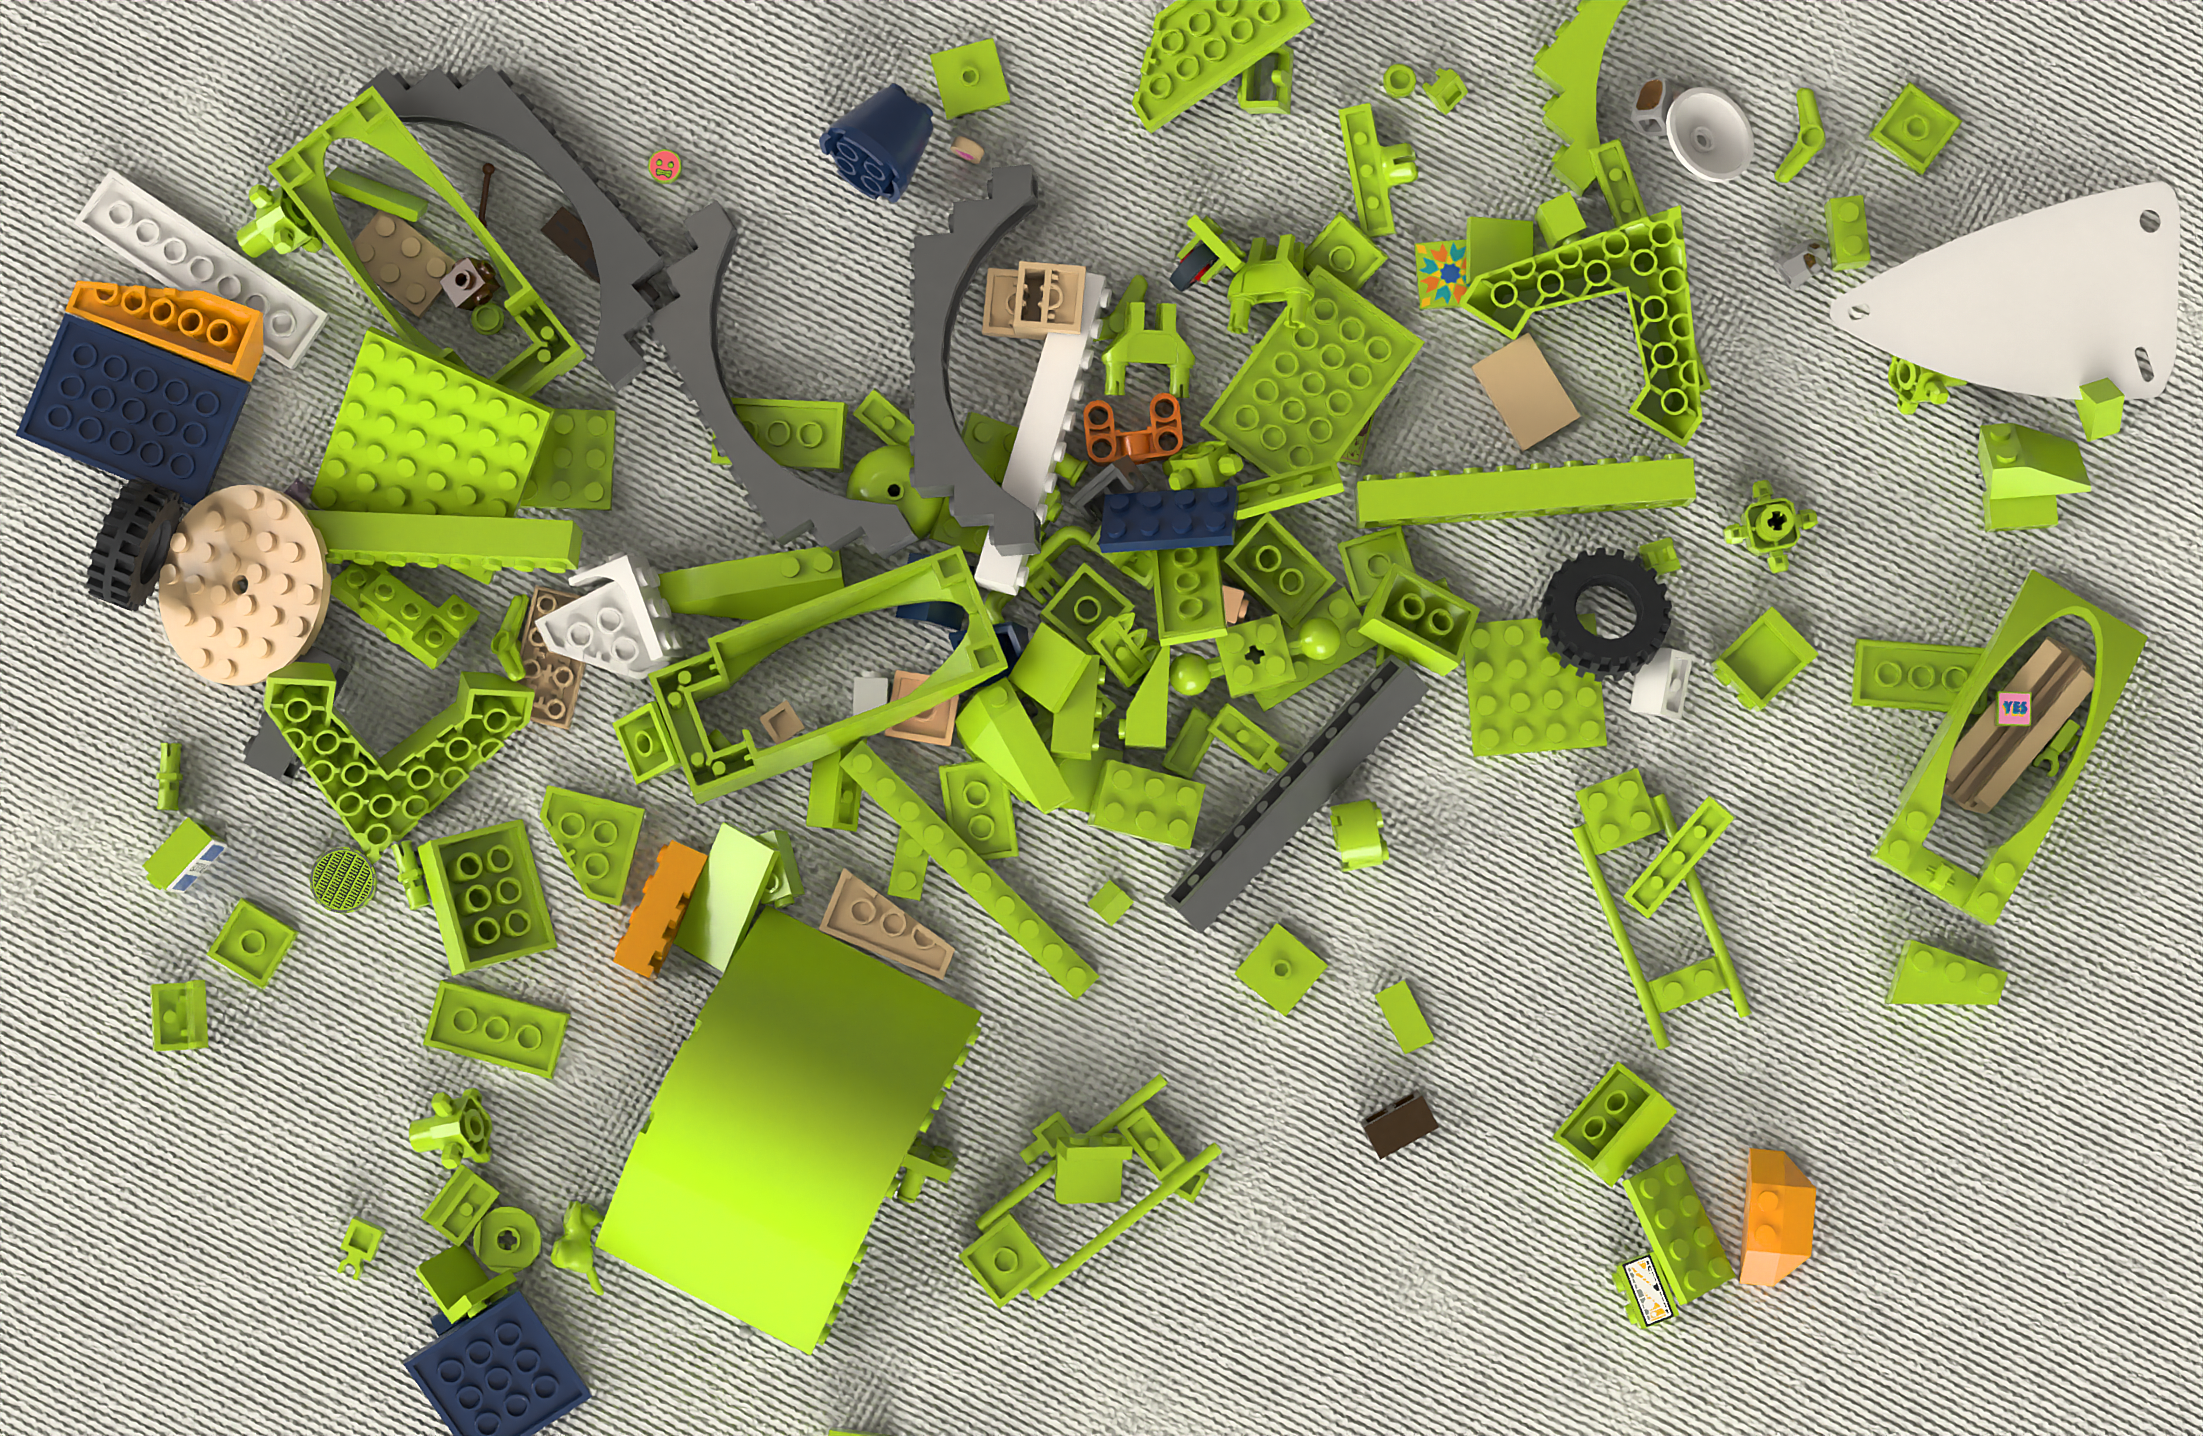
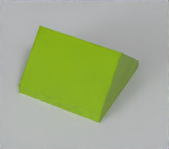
(647, 743)

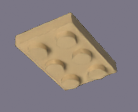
(402, 262)

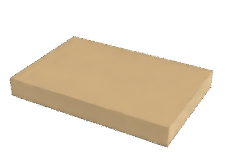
(1525, 392)

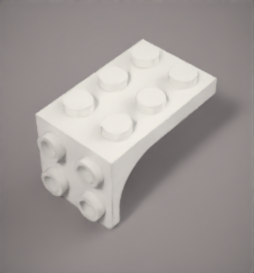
(642, 590)

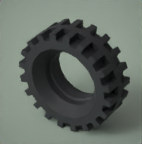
(134, 544)
(1596, 653)

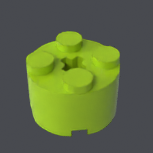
(1357, 834)

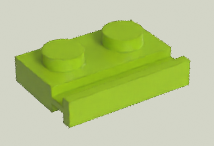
(461, 1205)

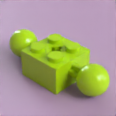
(1317, 639)

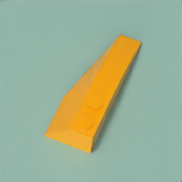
(178, 322)

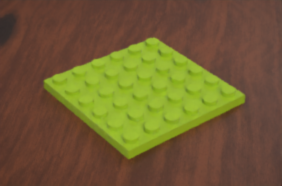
(428, 439)

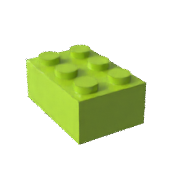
(1146, 804)

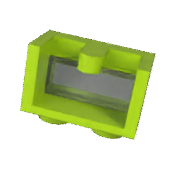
(1268, 83)

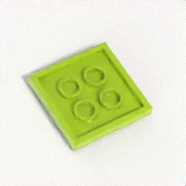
(575, 462)

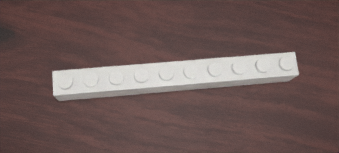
(1042, 430)

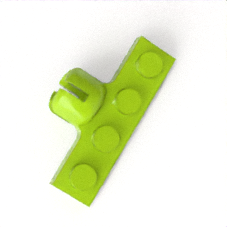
(1374, 169)

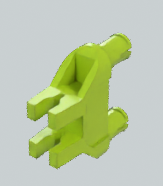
(1268, 278)
(1148, 346)

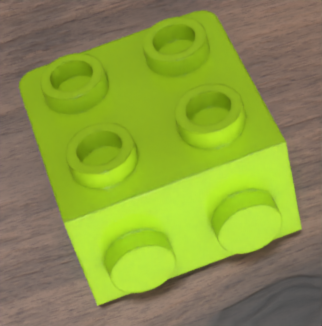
(1090, 1168)
(461, 1284)

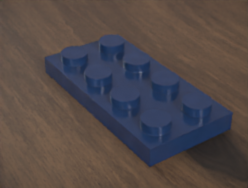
(1169, 519)

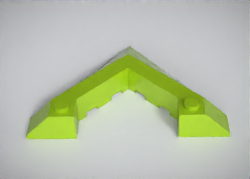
(1636, 258)
(389, 794)

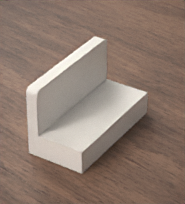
(1662, 684)

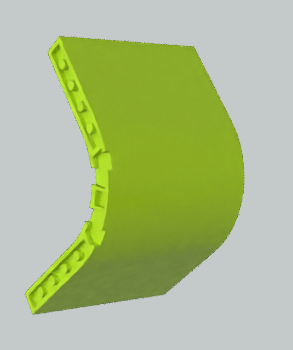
(785, 1128)

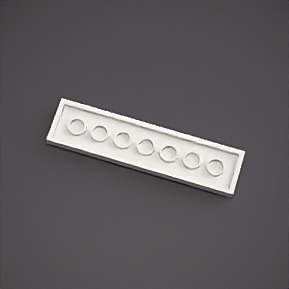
(194, 260)

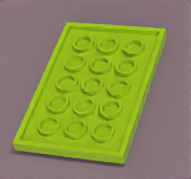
(1314, 385)

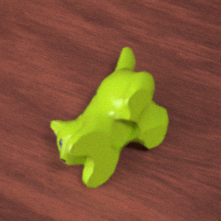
(575, 1247)

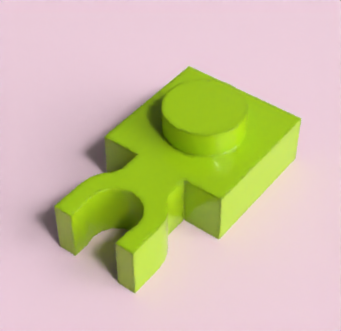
(362, 1243)

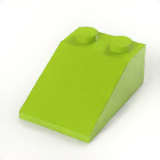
(2029, 462)
(1275, 568)
(1147, 713)

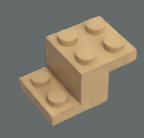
(1034, 300)

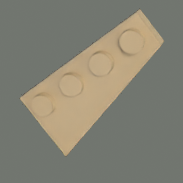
(878, 925)

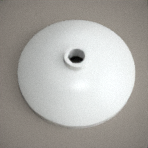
(1710, 134)

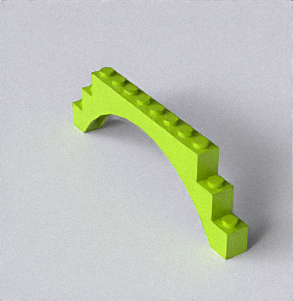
(1572, 71)

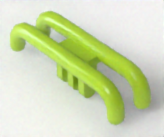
(1040, 570)

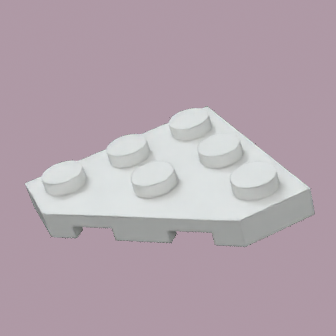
(600, 632)

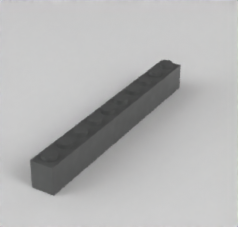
(1296, 793)

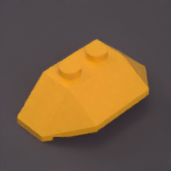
(1776, 1218)

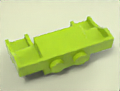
(403, 613)

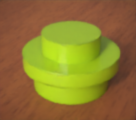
(487, 319)

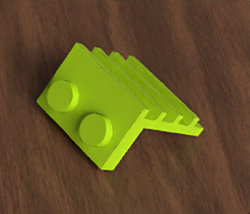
(179, 1016)

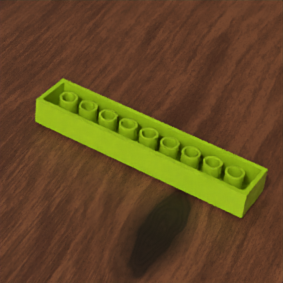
(1524, 493)

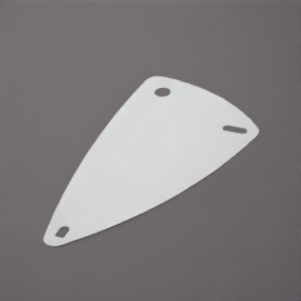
(2038, 299)

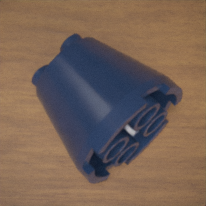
(880, 142)

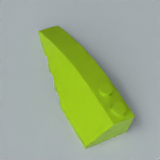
(753, 585)

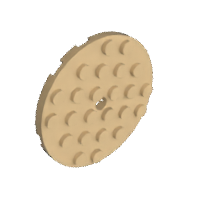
(280, 553)

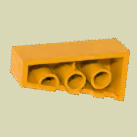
(661, 910)

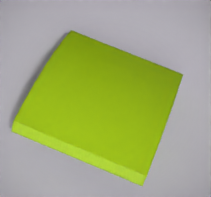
(1083, 775)

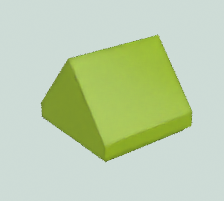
(1110, 903)

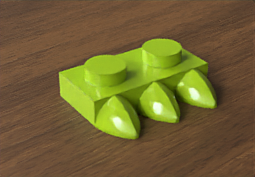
(1122, 650)

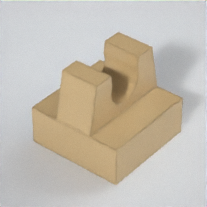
(782, 723)

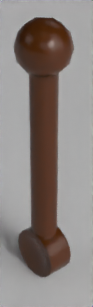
(488, 169)

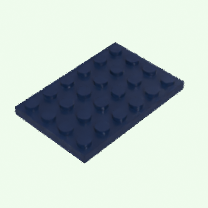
(133, 409)

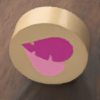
(967, 149)

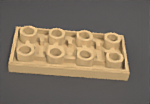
(551, 675)

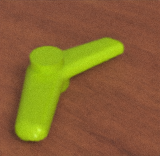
(1810, 138)
(1114, 323)
(505, 640)

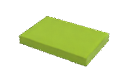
(979, 809)

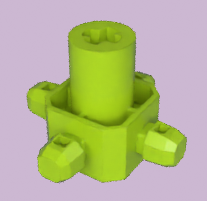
(276, 225)
(1918, 385)
(1202, 466)
(1761, 538)
(458, 1129)

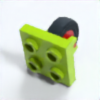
(1200, 260)

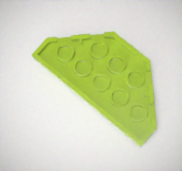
(1206, 45)

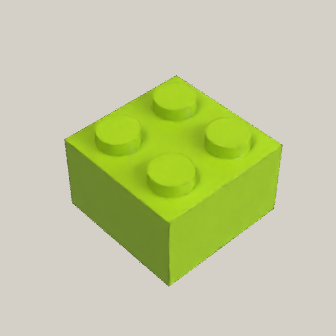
(1083, 606)

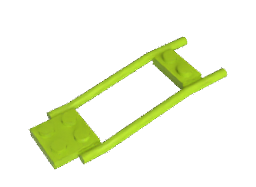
(1618, 814)
(1009, 1259)

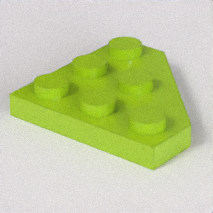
(594, 839)

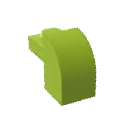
(1131, 564)

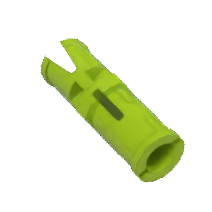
(169, 776)
(410, 875)

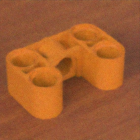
(1139, 445)

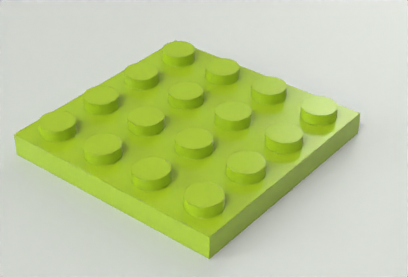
(1524, 697)

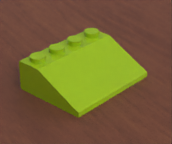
(487, 896)

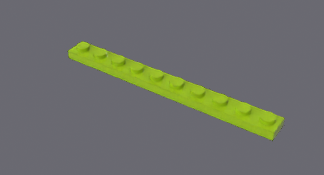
(968, 870)

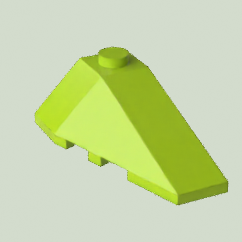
(1007, 741)

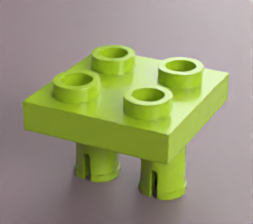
(921, 1163)

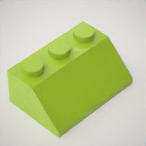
(1419, 620)
(1614, 1123)

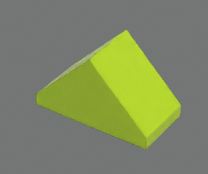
(2100, 408)

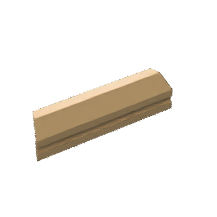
(1995, 756)

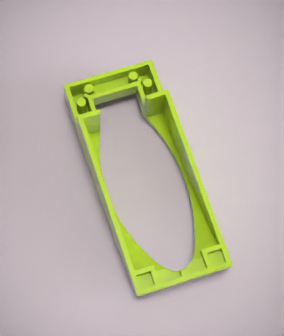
(374, 123)
(739, 650)
(1901, 842)

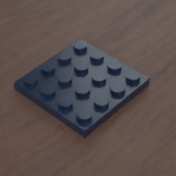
(498, 1373)

